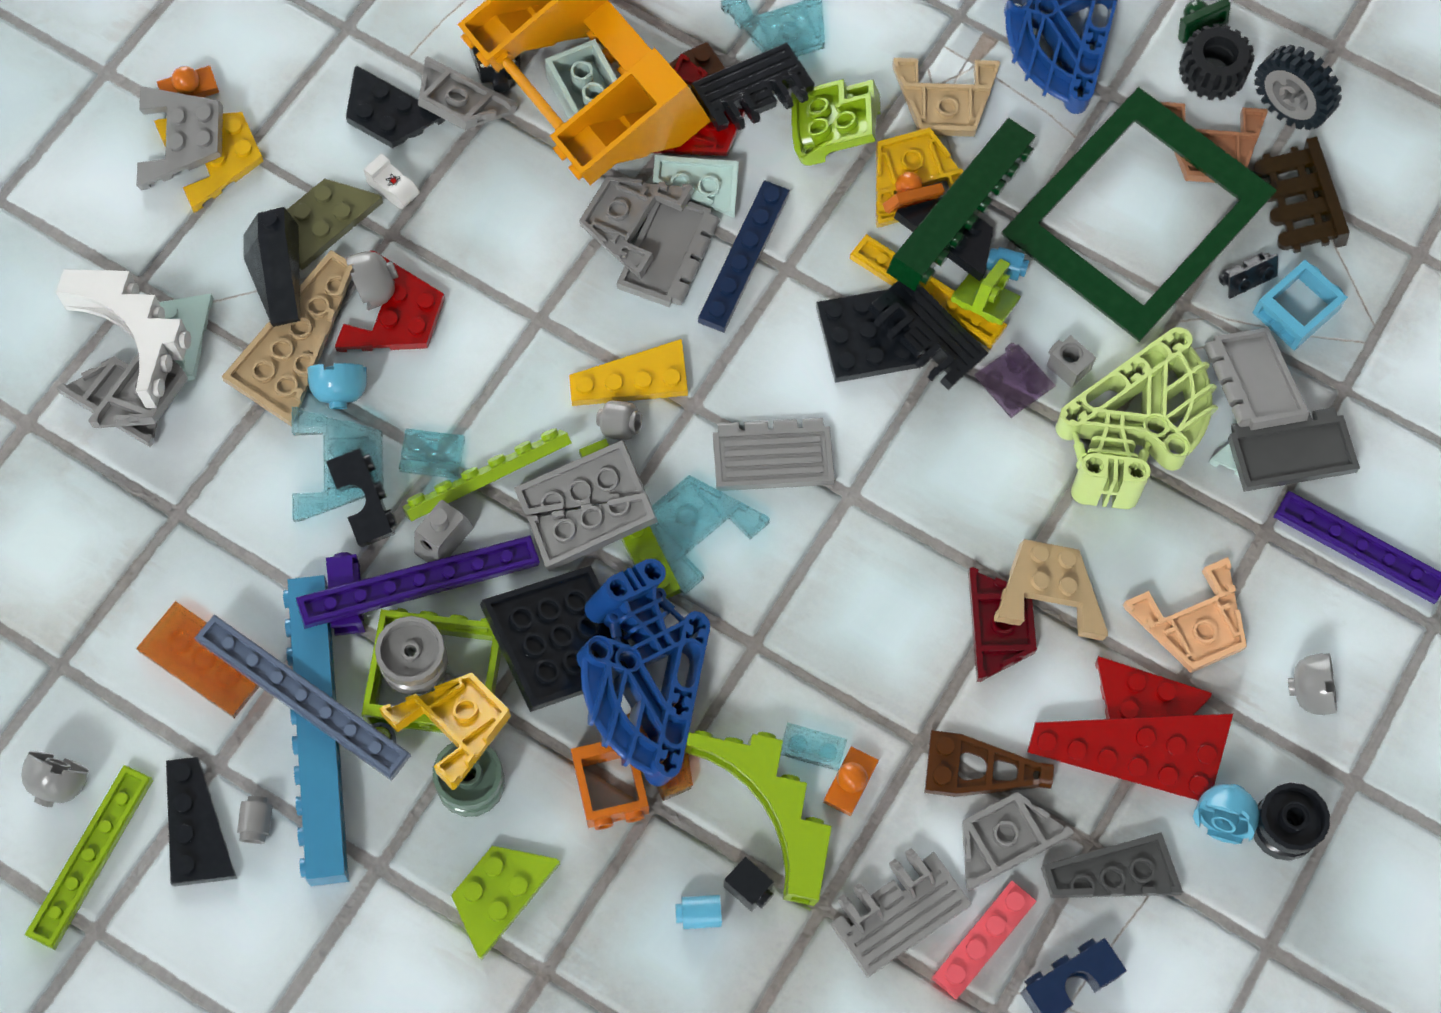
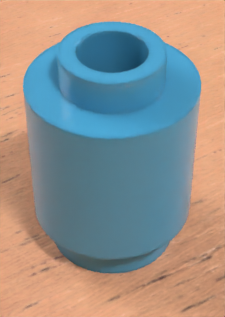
(1018, 264)

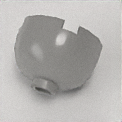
(373, 278)
(1314, 684)
(51, 778)

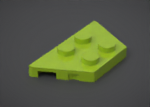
(499, 892)

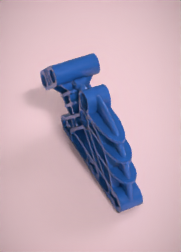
(1073, 52)
(633, 603)

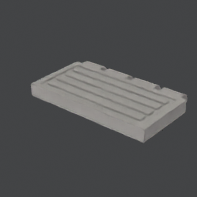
(676, 244)
(1256, 379)
(774, 456)

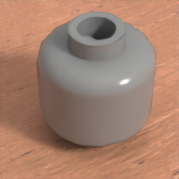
(619, 420)

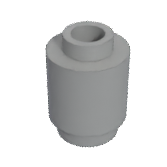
(254, 820)

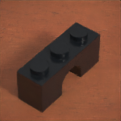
(355, 471)

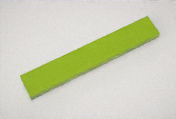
(89, 857)

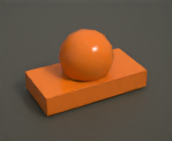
(190, 82)
(911, 192)
(850, 781)

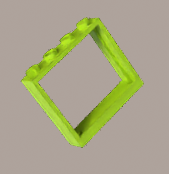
(454, 625)

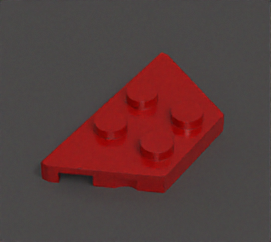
(1139, 694)

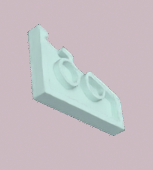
(711, 179)

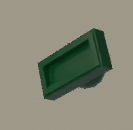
(1200, 14)

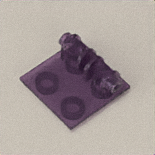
(1014, 380)

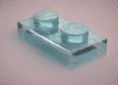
(813, 746)

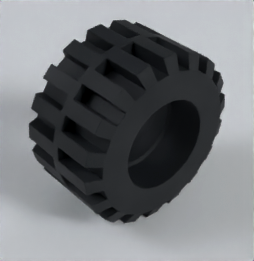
(1221, 45)

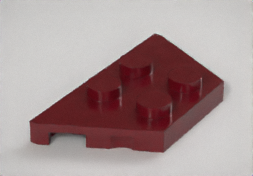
(997, 643)

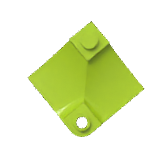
(834, 119)

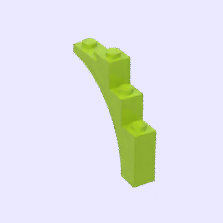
(756, 766)

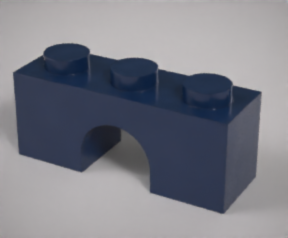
(1095, 964)

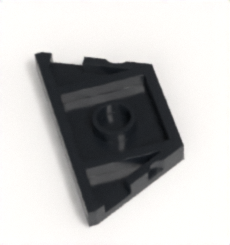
(385, 110)
(972, 250)

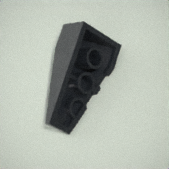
(273, 263)

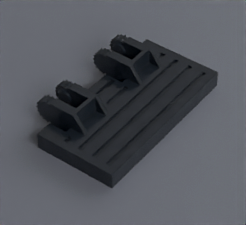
(752, 87)
(928, 330)

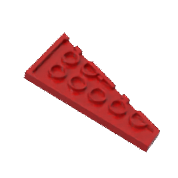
(1157, 752)

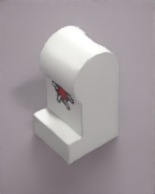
(390, 182)

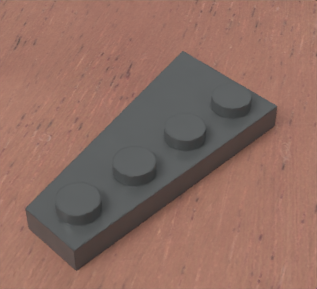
(1123, 869)

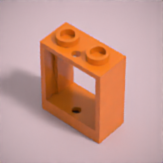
(604, 818)

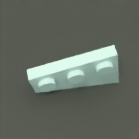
(194, 315)

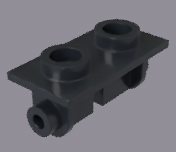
(1256, 271)

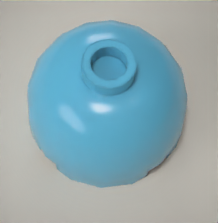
(337, 383)
(1227, 813)

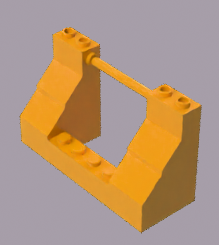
(629, 119)

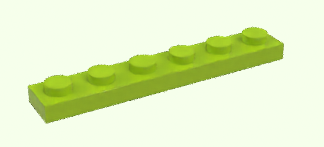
(476, 478)
(642, 544)

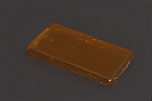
(177, 652)

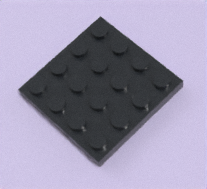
(543, 631)

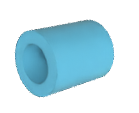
(699, 912)

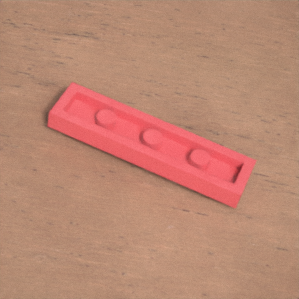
(983, 940)

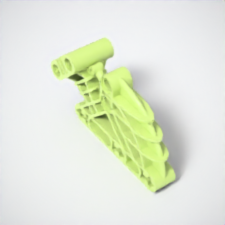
(1110, 461)

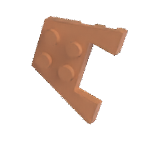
(1237, 144)

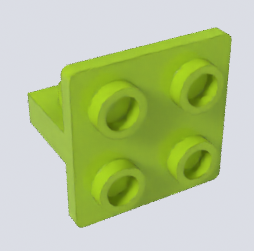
(988, 296)

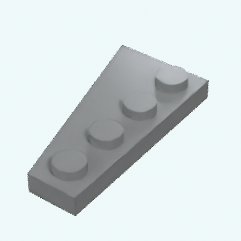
(586, 481)
(584, 530)

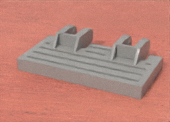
(899, 917)

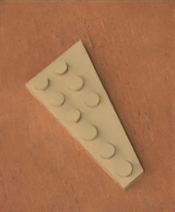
(276, 361)

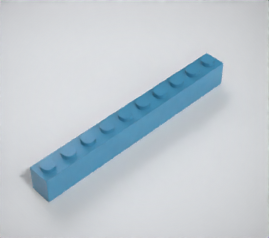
(317, 753)

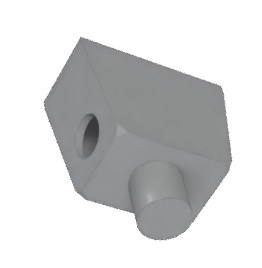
(443, 531)

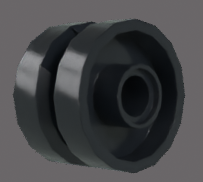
(1307, 816)

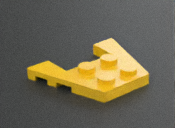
(910, 152)
(238, 158)
(463, 712)

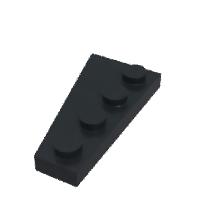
(195, 834)

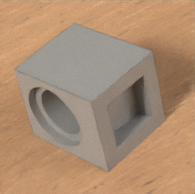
(1067, 371)

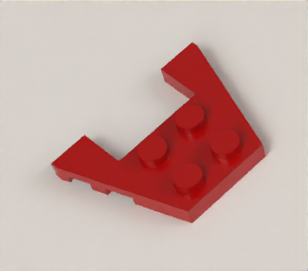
(708, 139)
(402, 322)

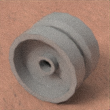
(411, 655)

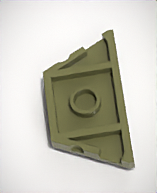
(328, 215)

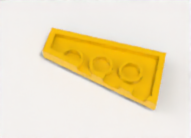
(640, 376)

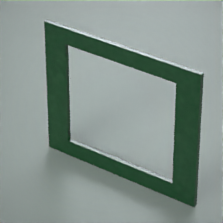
(1086, 279)

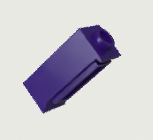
(341, 570)

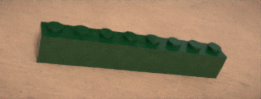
(961, 204)

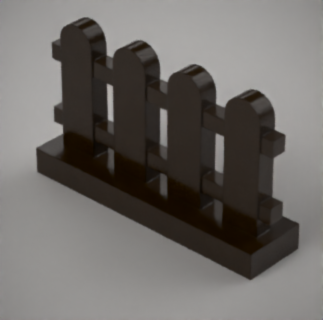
(1325, 204)

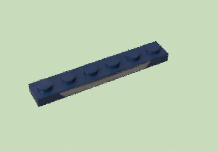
(743, 256)

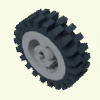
(1298, 87)

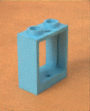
(1282, 322)

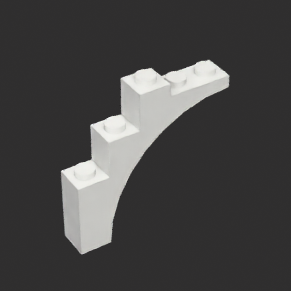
(118, 299)

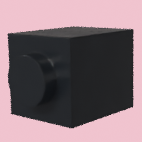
(749, 885)

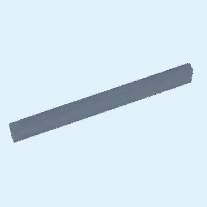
(303, 697)

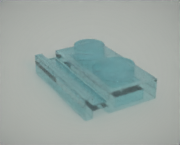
(431, 453)

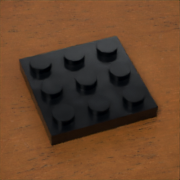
(856, 344)

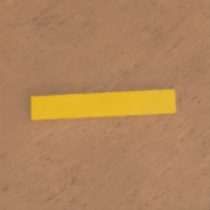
(877, 258)

